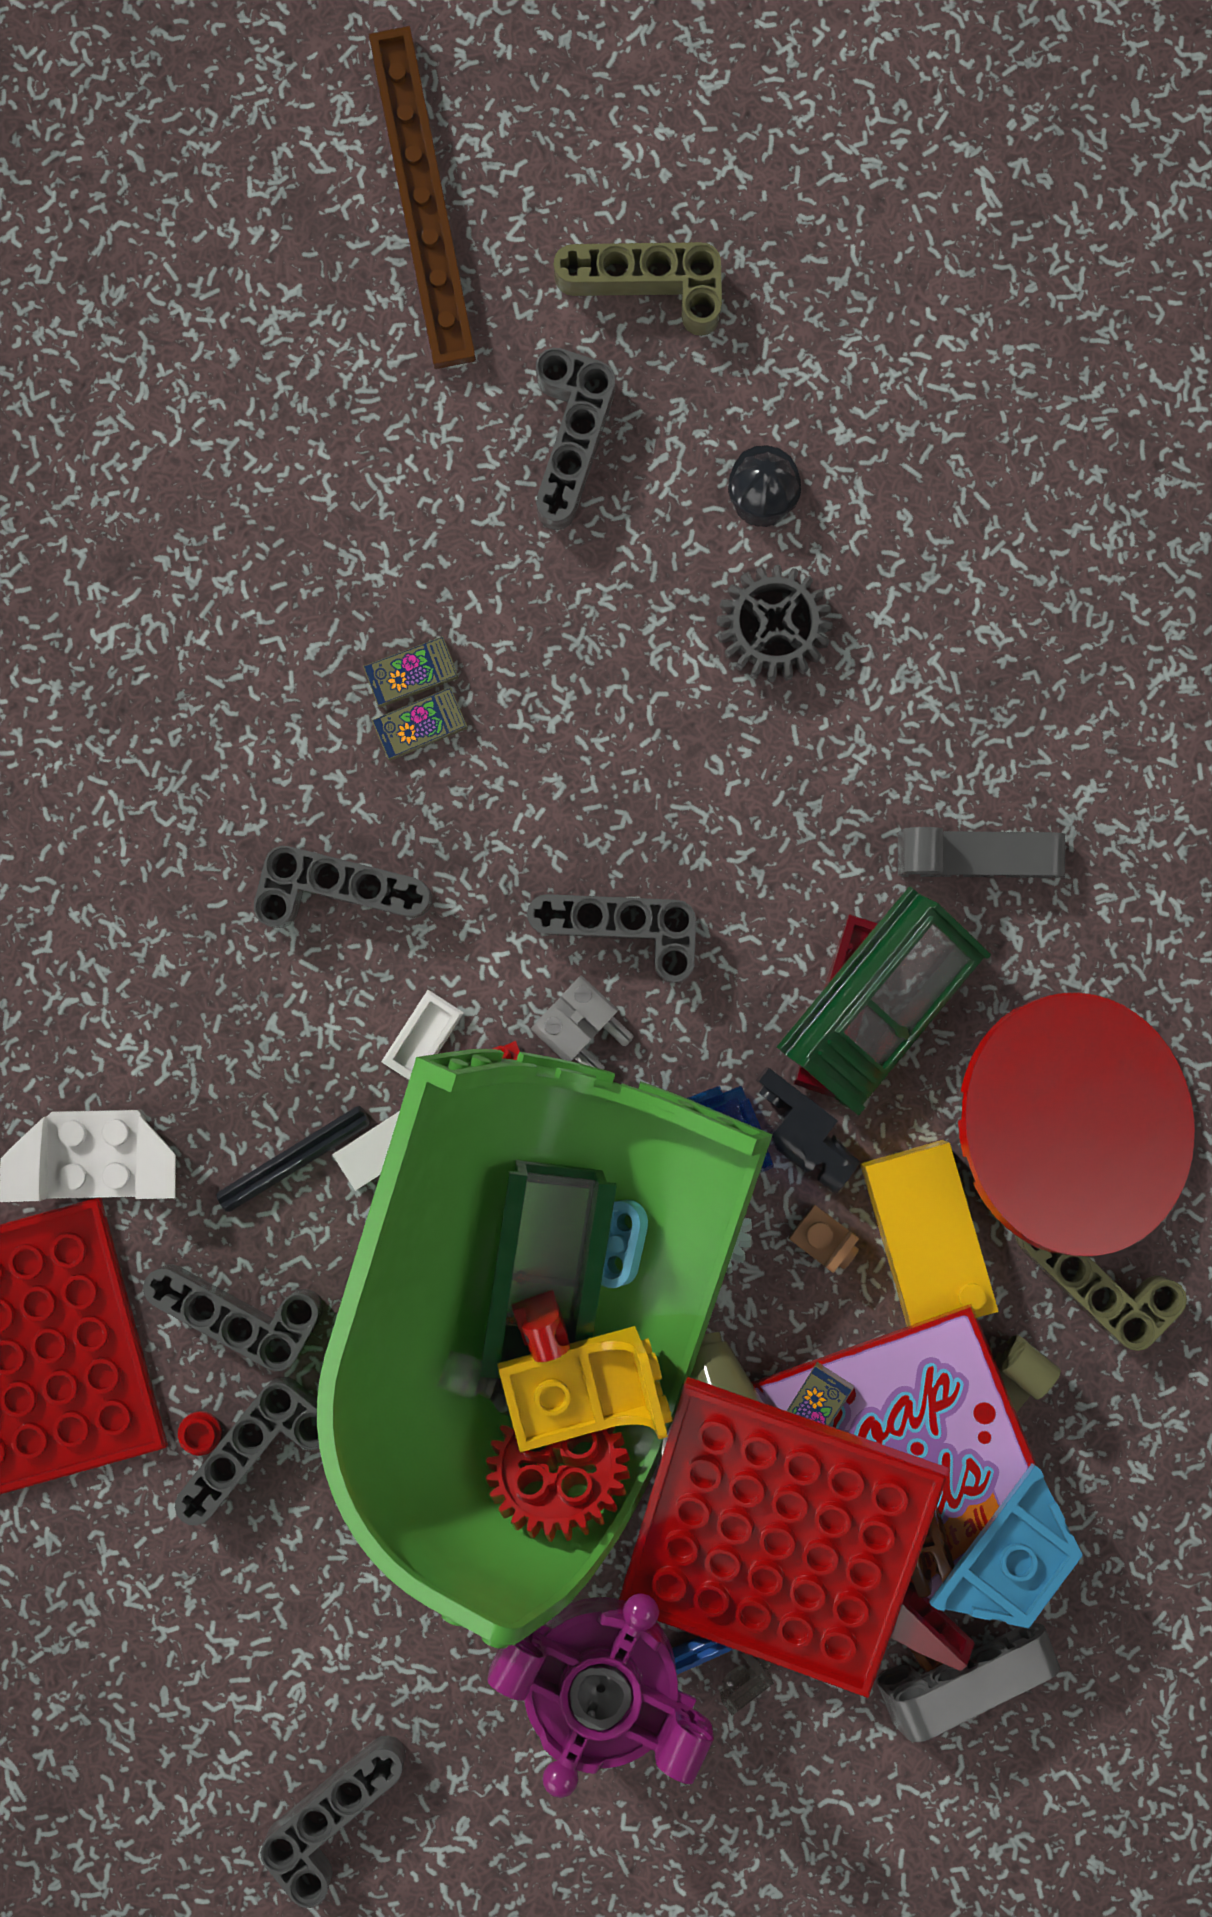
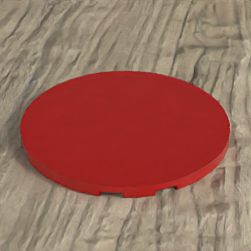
(1076, 1124)

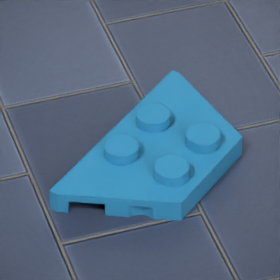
(1014, 1559)

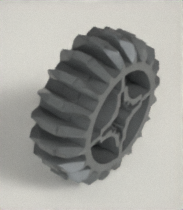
(760, 609)

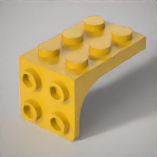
(586, 1390)

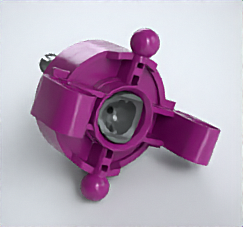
(603, 1692)

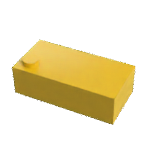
(928, 1233)

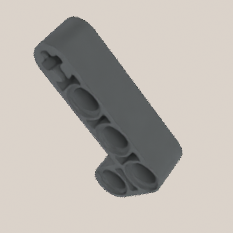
(569, 443)
(980, 854)
(347, 888)
(611, 924)
(227, 1308)
(244, 1452)
(948, 1697)
(339, 1810)

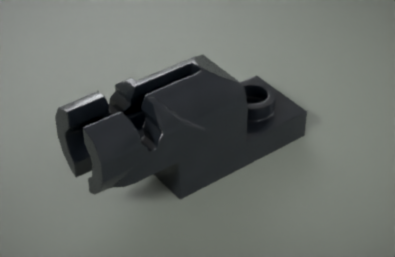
(804, 1133)

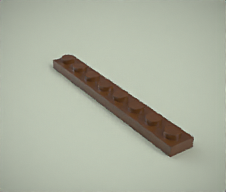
(422, 197)

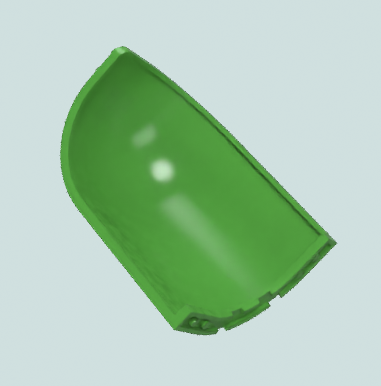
(414, 1455)

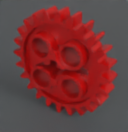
(551, 1506)

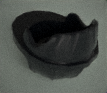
(764, 485)

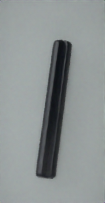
(293, 1159)

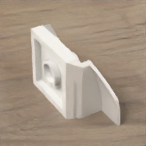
(89, 1158)

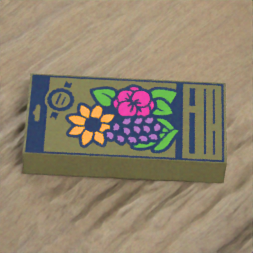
(410, 672)
(419, 724)
(821, 1395)

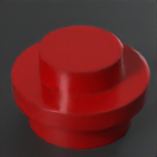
(199, 1433)

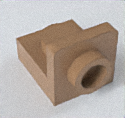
(825, 1239)

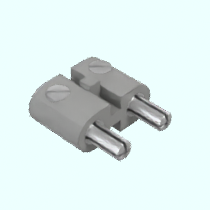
(576, 1020)

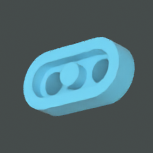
(624, 1243)

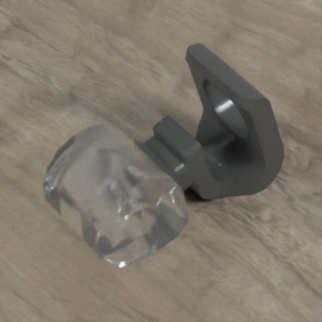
(463, 1378)

